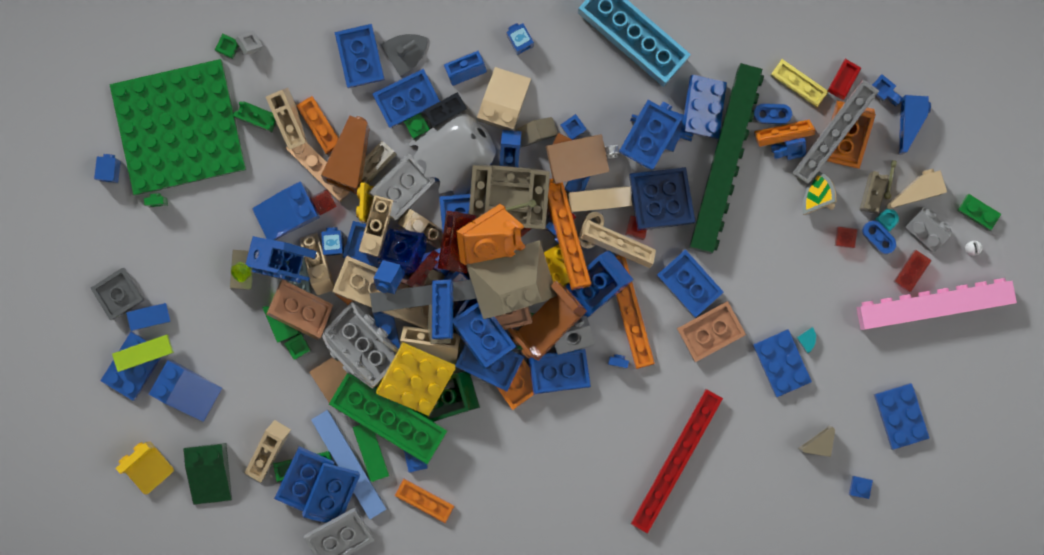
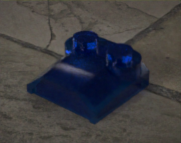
(404, 249)

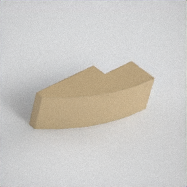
(600, 199)

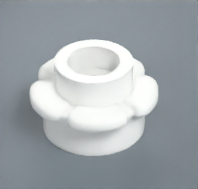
(612, 151)

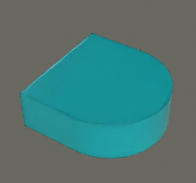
(888, 219)

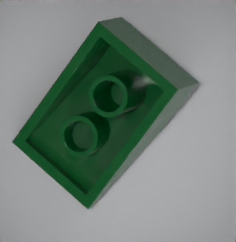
(456, 398)
(208, 473)

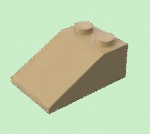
(503, 99)

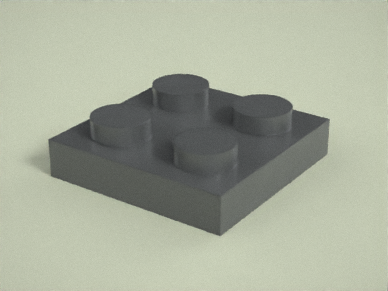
(117, 294)

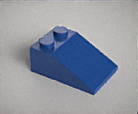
(286, 211)
(607, 280)
(185, 390)

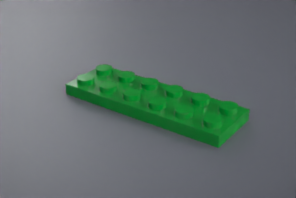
(388, 418)

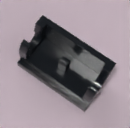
(445, 109)

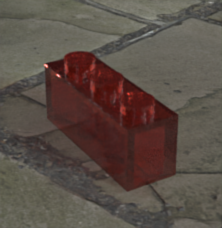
(449, 253)

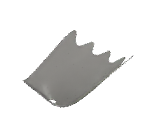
(453, 152)

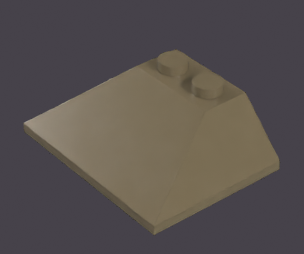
(510, 187)
(512, 281)

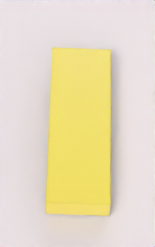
(799, 83)

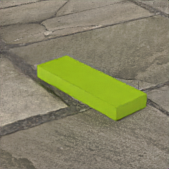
(142, 353)

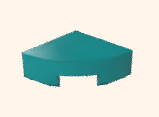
(807, 339)

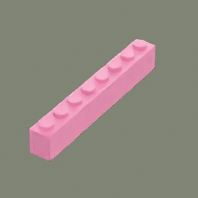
(936, 305)

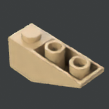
(415, 222)
(376, 226)
(317, 268)

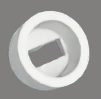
(970, 249)

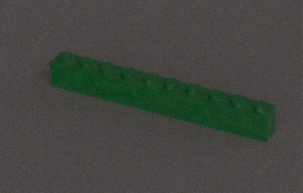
(725, 159)

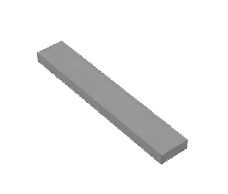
(835, 131)

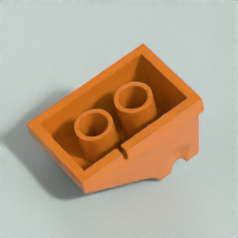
(490, 237)

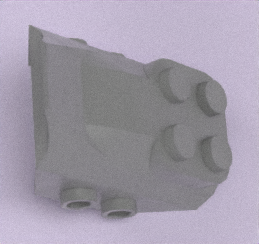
(359, 344)

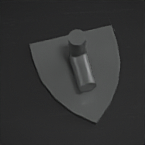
(405, 51)

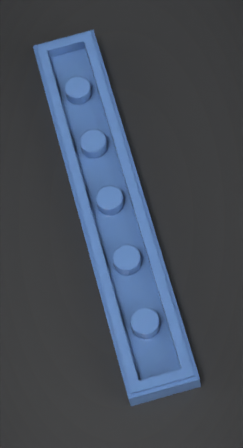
(346, 459)

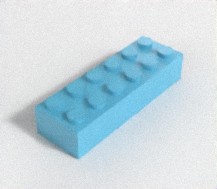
(636, 37)

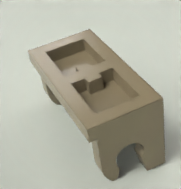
(874, 192)
(240, 256)

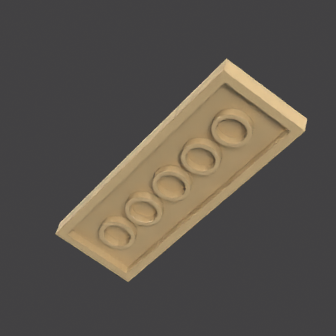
(357, 283)

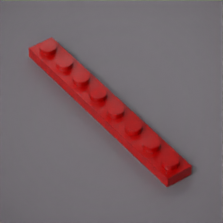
(676, 461)

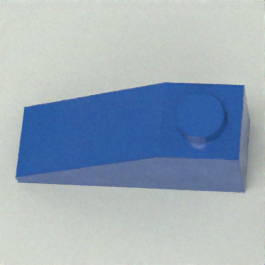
(912, 116)

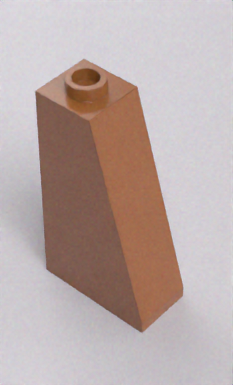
(348, 157)

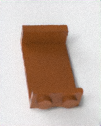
(548, 323)

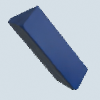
(465, 68)

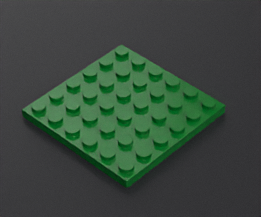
(177, 127)

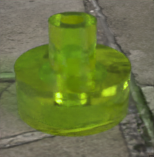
(240, 271)

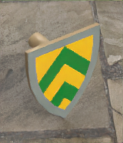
(819, 194)

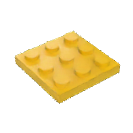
(415, 379)

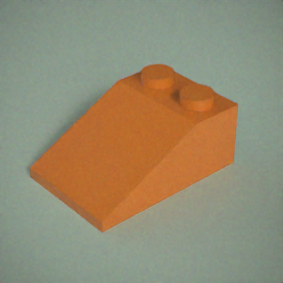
(852, 147)

